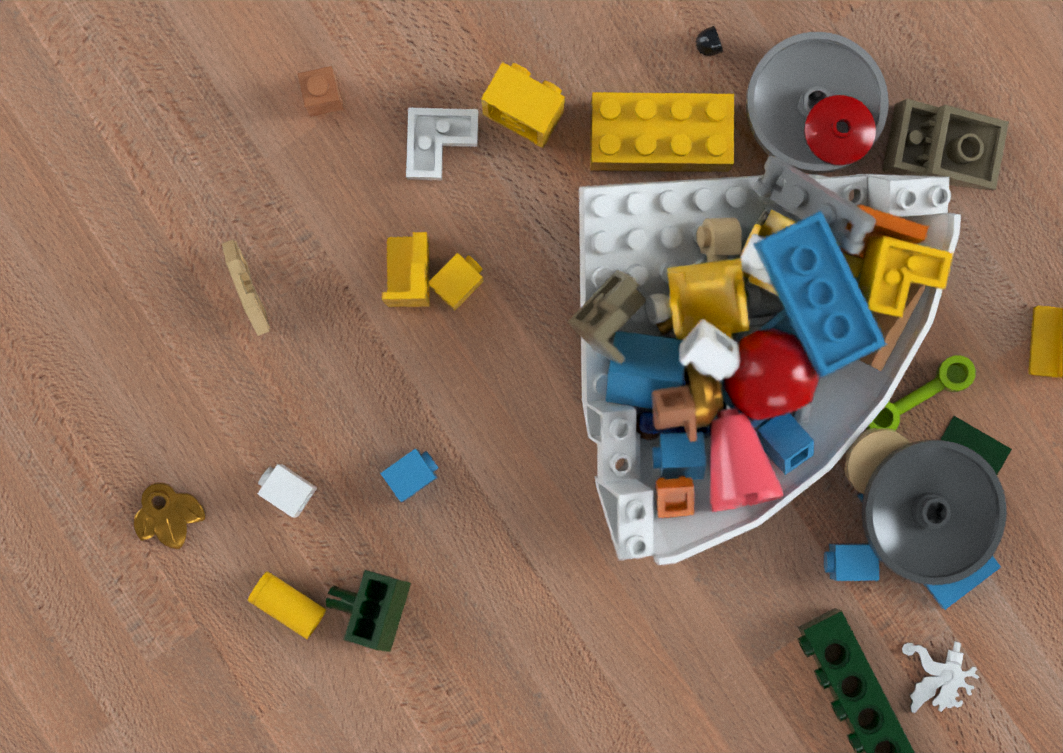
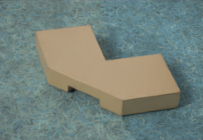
(242, 280)

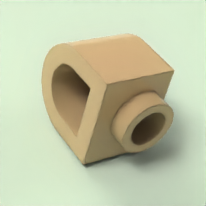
(719, 238)

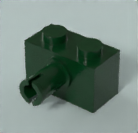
(373, 609)

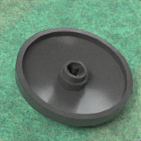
(934, 512)

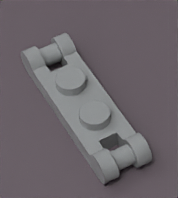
(806, 197)

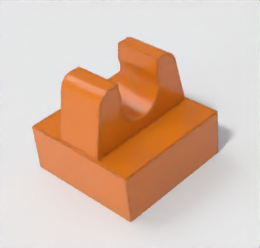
(674, 497)

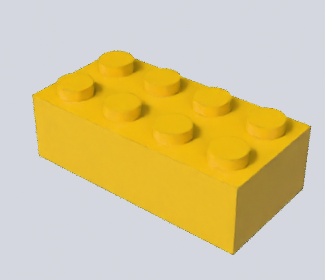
(662, 132)

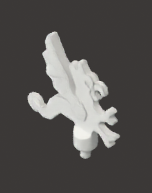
(946, 675)

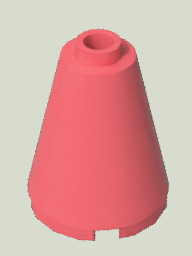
(739, 464)

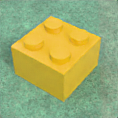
(523, 103)

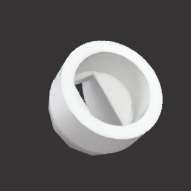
(657, 308)

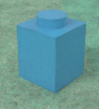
(785, 442)
(680, 457)
(410, 474)
(851, 562)

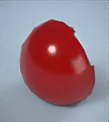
(771, 375)

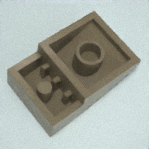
(945, 144)

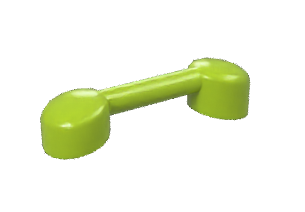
(952, 375)

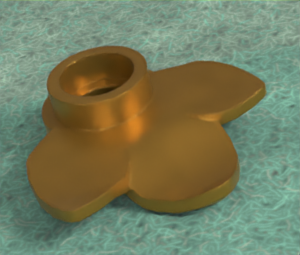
(169, 520)

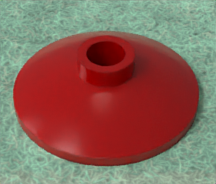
(829, 143)

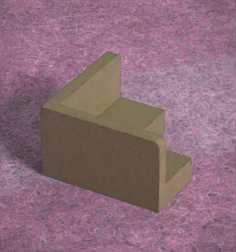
(607, 313)

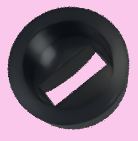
(708, 42)

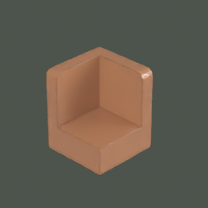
(675, 408)

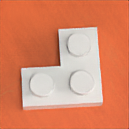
(430, 131)

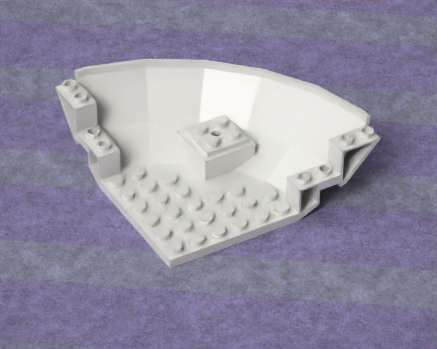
(655, 228)

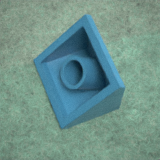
(648, 366)

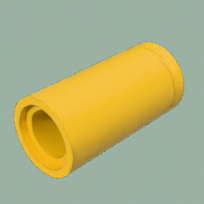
(287, 605)

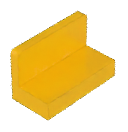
(1046, 342)

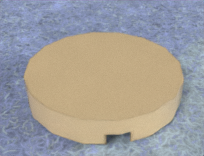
(868, 453)

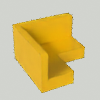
(891, 267)
(408, 271)

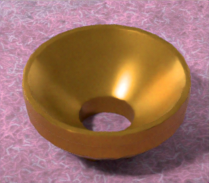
(705, 394)

